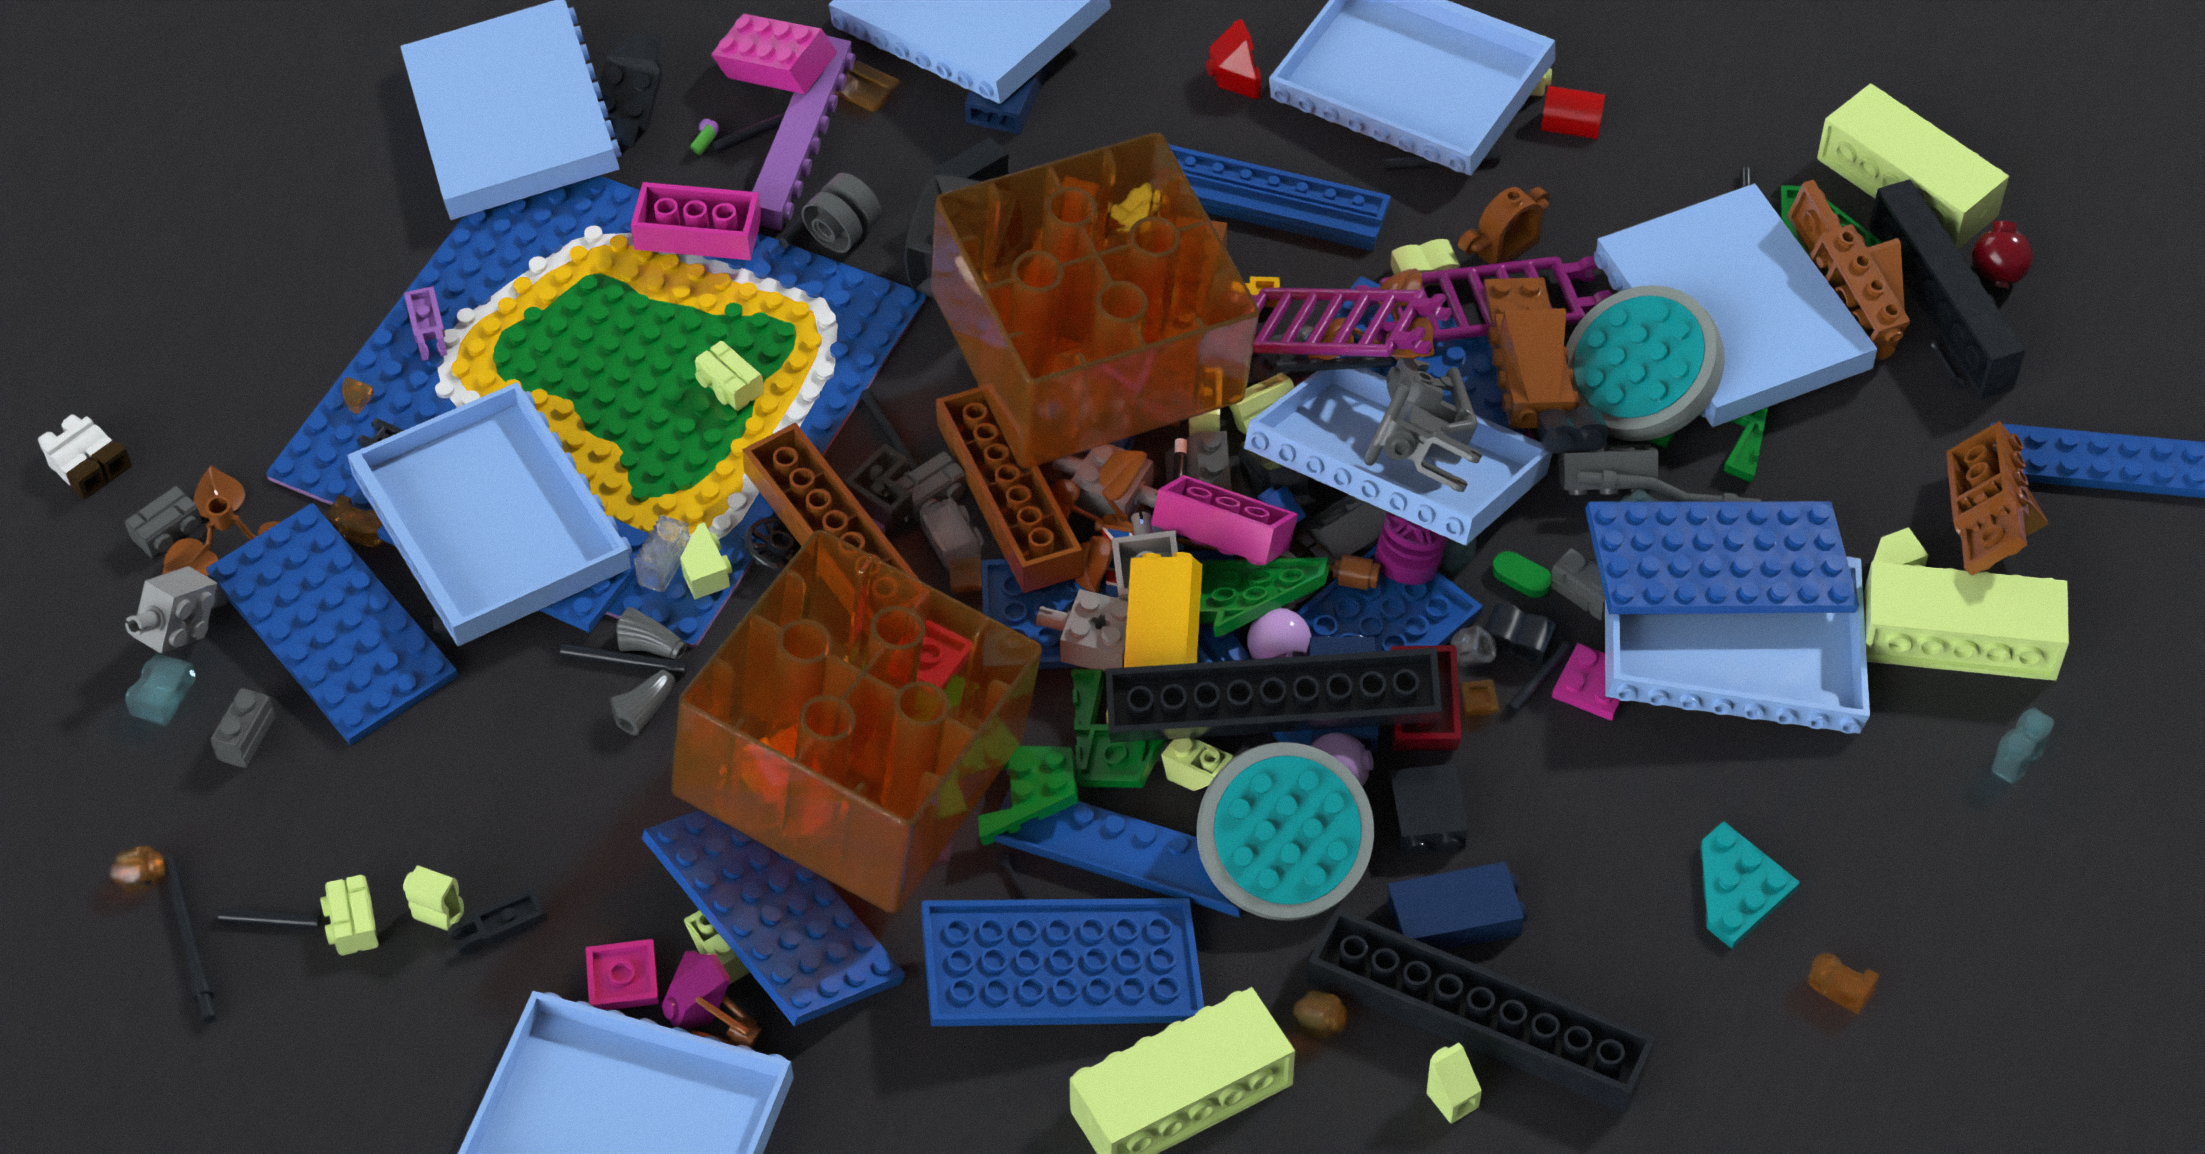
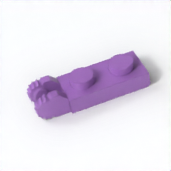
(425, 319)

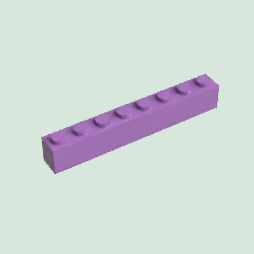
(800, 139)

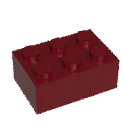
(1435, 735)

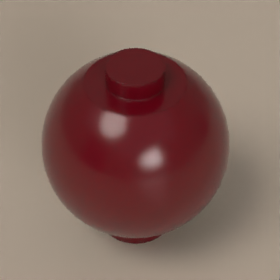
(2002, 255)

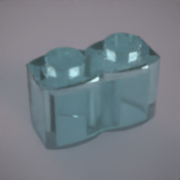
(160, 689)
(2022, 745)

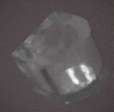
(1474, 646)

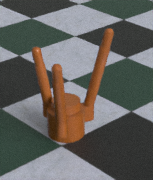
(740, 1031)

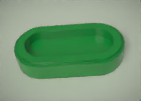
(1522, 574)

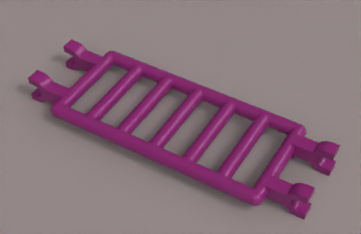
(1563, 273)
(1398, 338)

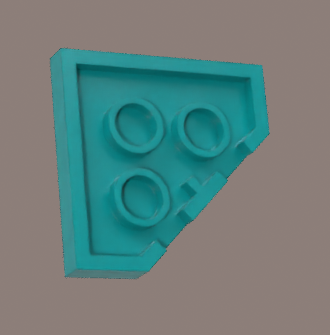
(1740, 884)

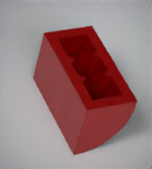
(1573, 112)

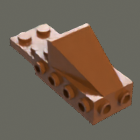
(1862, 277)
(1528, 350)
(1991, 497)

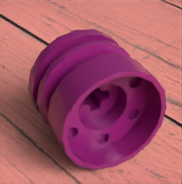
(1408, 551)

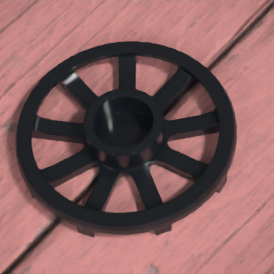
(778, 544)

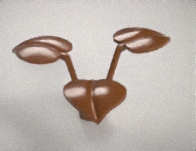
(1405, 280)
(1116, 477)
(217, 500)

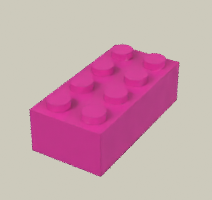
(774, 53)
(696, 221)
(1224, 520)

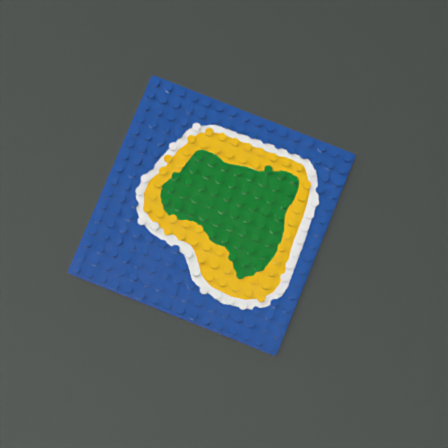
(609, 355)

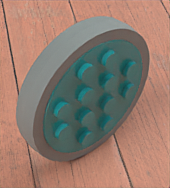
(1646, 361)
(1285, 831)

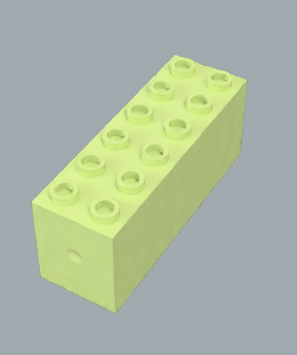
(1884, 143)
(1965, 620)
(1183, 1078)

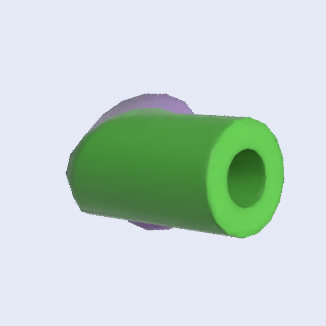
(709, 131)

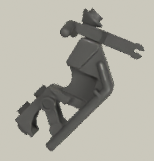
(1426, 422)

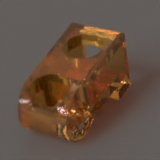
(354, 523)
(1842, 983)

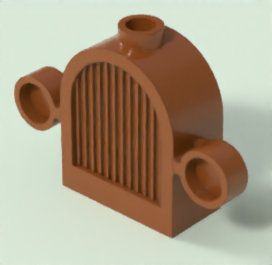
(1507, 226)

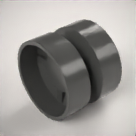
(841, 212)

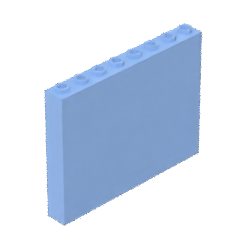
(971, 42)
(1415, 75)
(510, 108)
(1767, 297)
(1327, 429)
(490, 512)
(1746, 664)
(624, 1086)

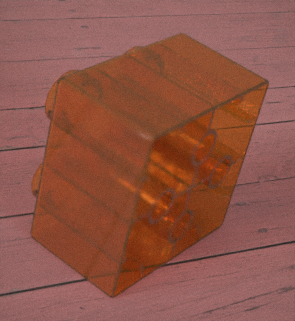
(1092, 299)
(854, 719)

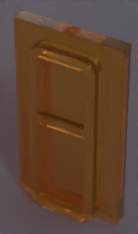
(868, 86)

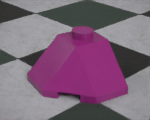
(696, 976)

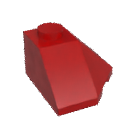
(1233, 62)

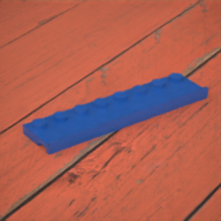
(1284, 199)
(1122, 851)

